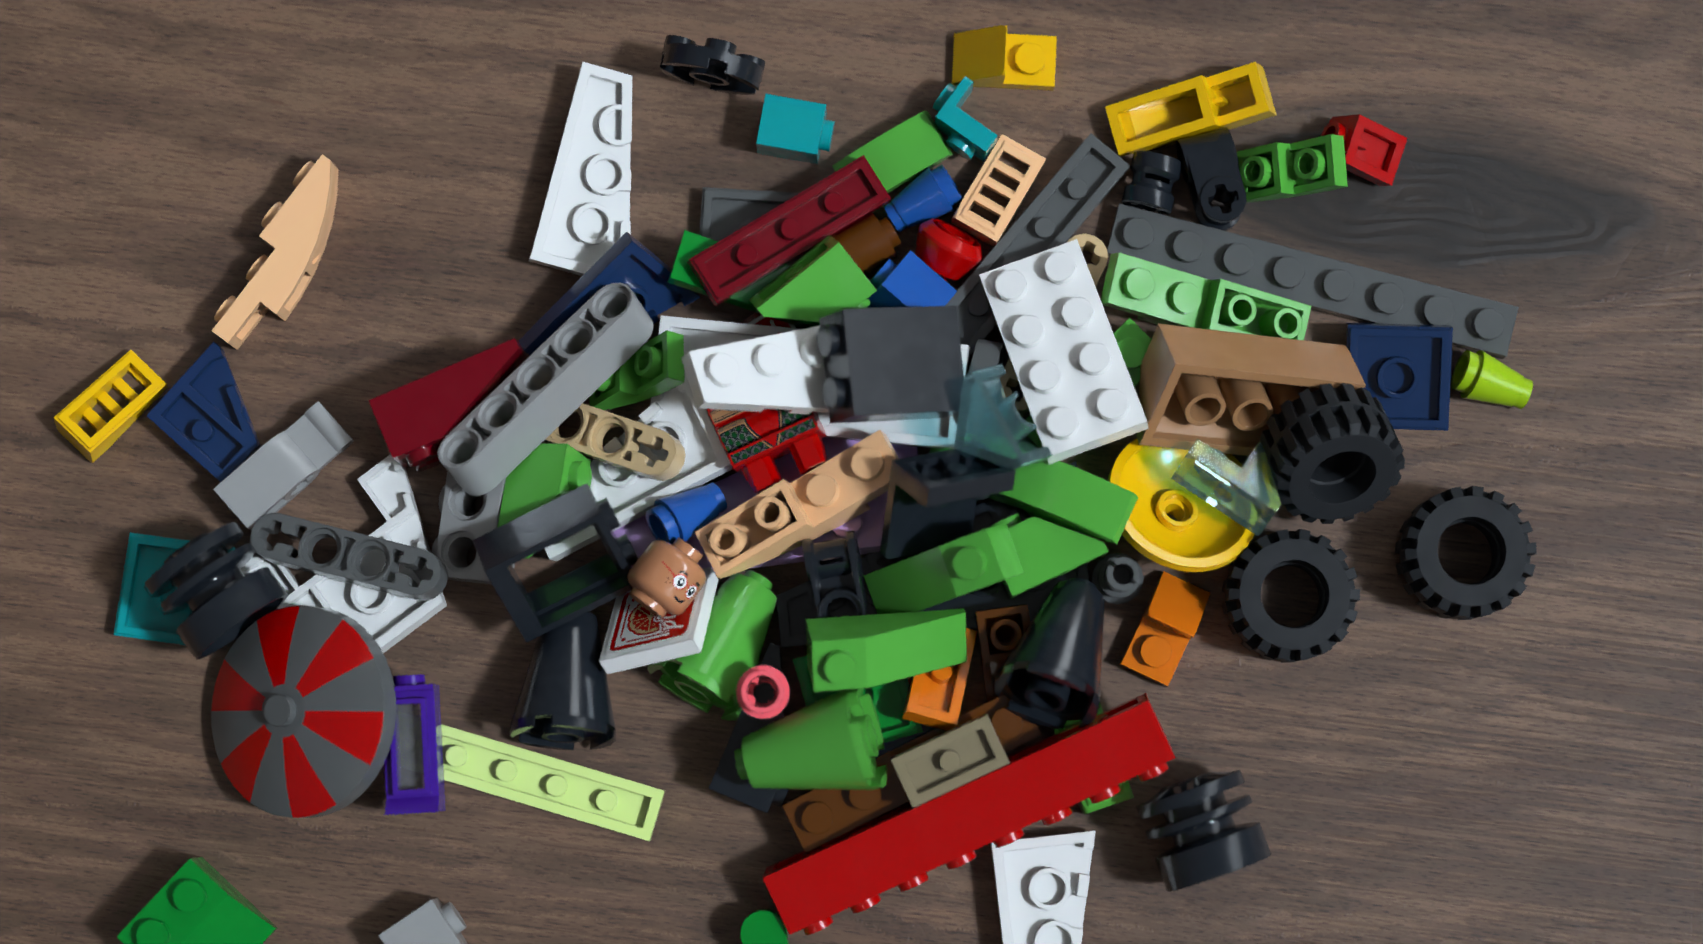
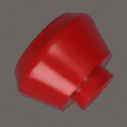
(947, 249)

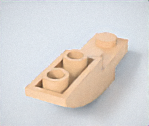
(299, 237)
(800, 509)

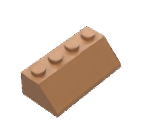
(1229, 384)

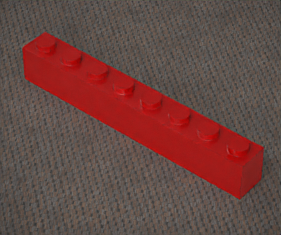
(993, 808)

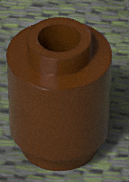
(869, 242)

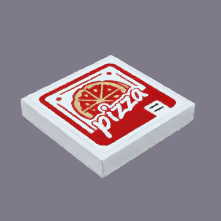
(642, 639)

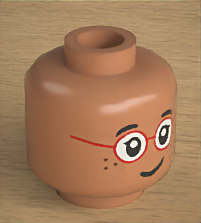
(667, 577)

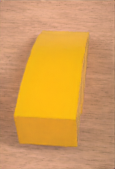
(1191, 109)

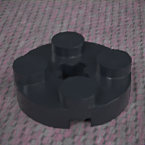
(712, 64)

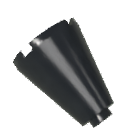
(1058, 660)
(566, 690)

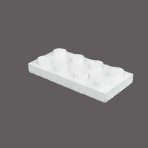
(1063, 351)

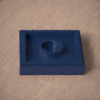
(1406, 371)

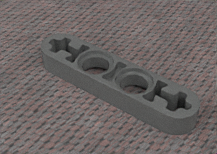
(347, 561)

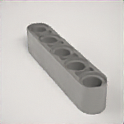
(545, 389)

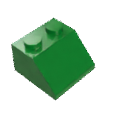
(198, 909)

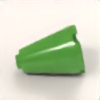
(730, 646)
(817, 747)

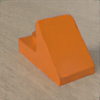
(1165, 629)
(938, 694)

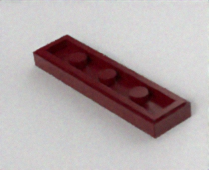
(789, 230)

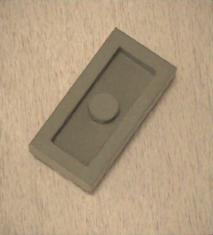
(949, 760)

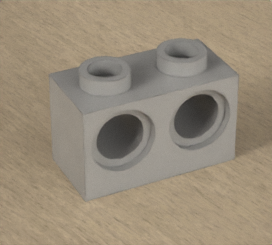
(461, 526)

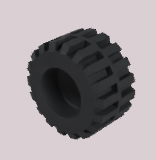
(1332, 453)
(1508, 546)
(1333, 583)

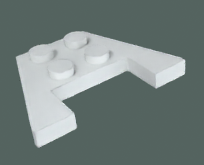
(381, 613)

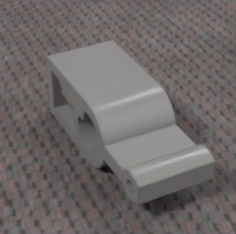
(283, 466)

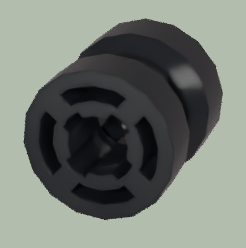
(1152, 182)

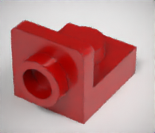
(1369, 147)

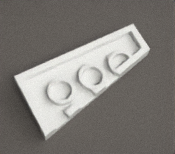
(591, 175)
(760, 374)
(635, 494)

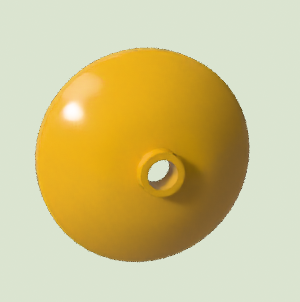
(1201, 535)

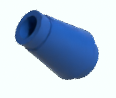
(924, 198)
(685, 512)

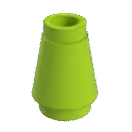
(1490, 381)

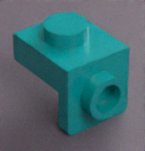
(964, 133)

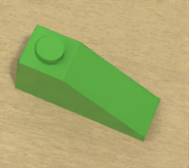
(945, 572)
(882, 647)

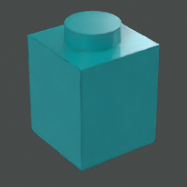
(794, 129)

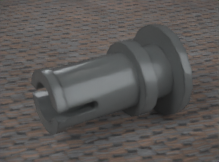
(1118, 578)

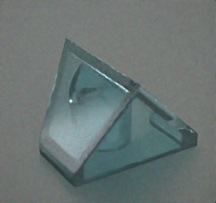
(991, 424)

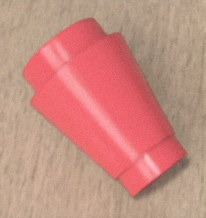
(748, 684)

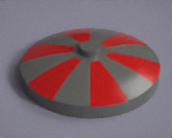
(303, 712)

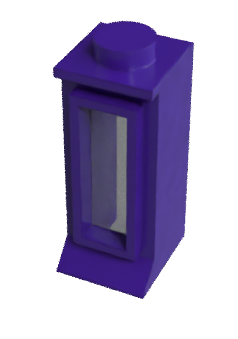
(416, 753)

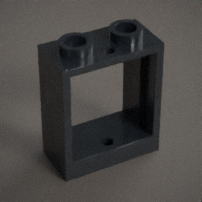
(573, 592)

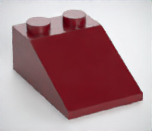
(428, 409)

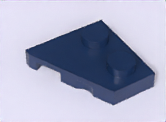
(208, 415)

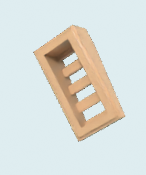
(979, 226)

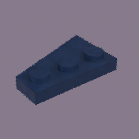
(623, 263)

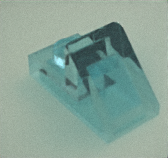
(1239, 492)

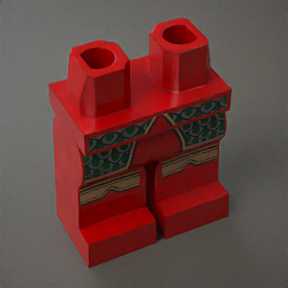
(761, 437)

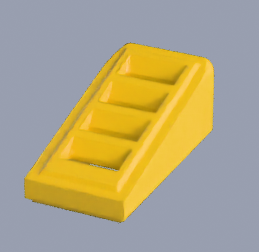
(108, 433)

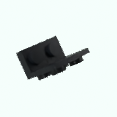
(936, 499)

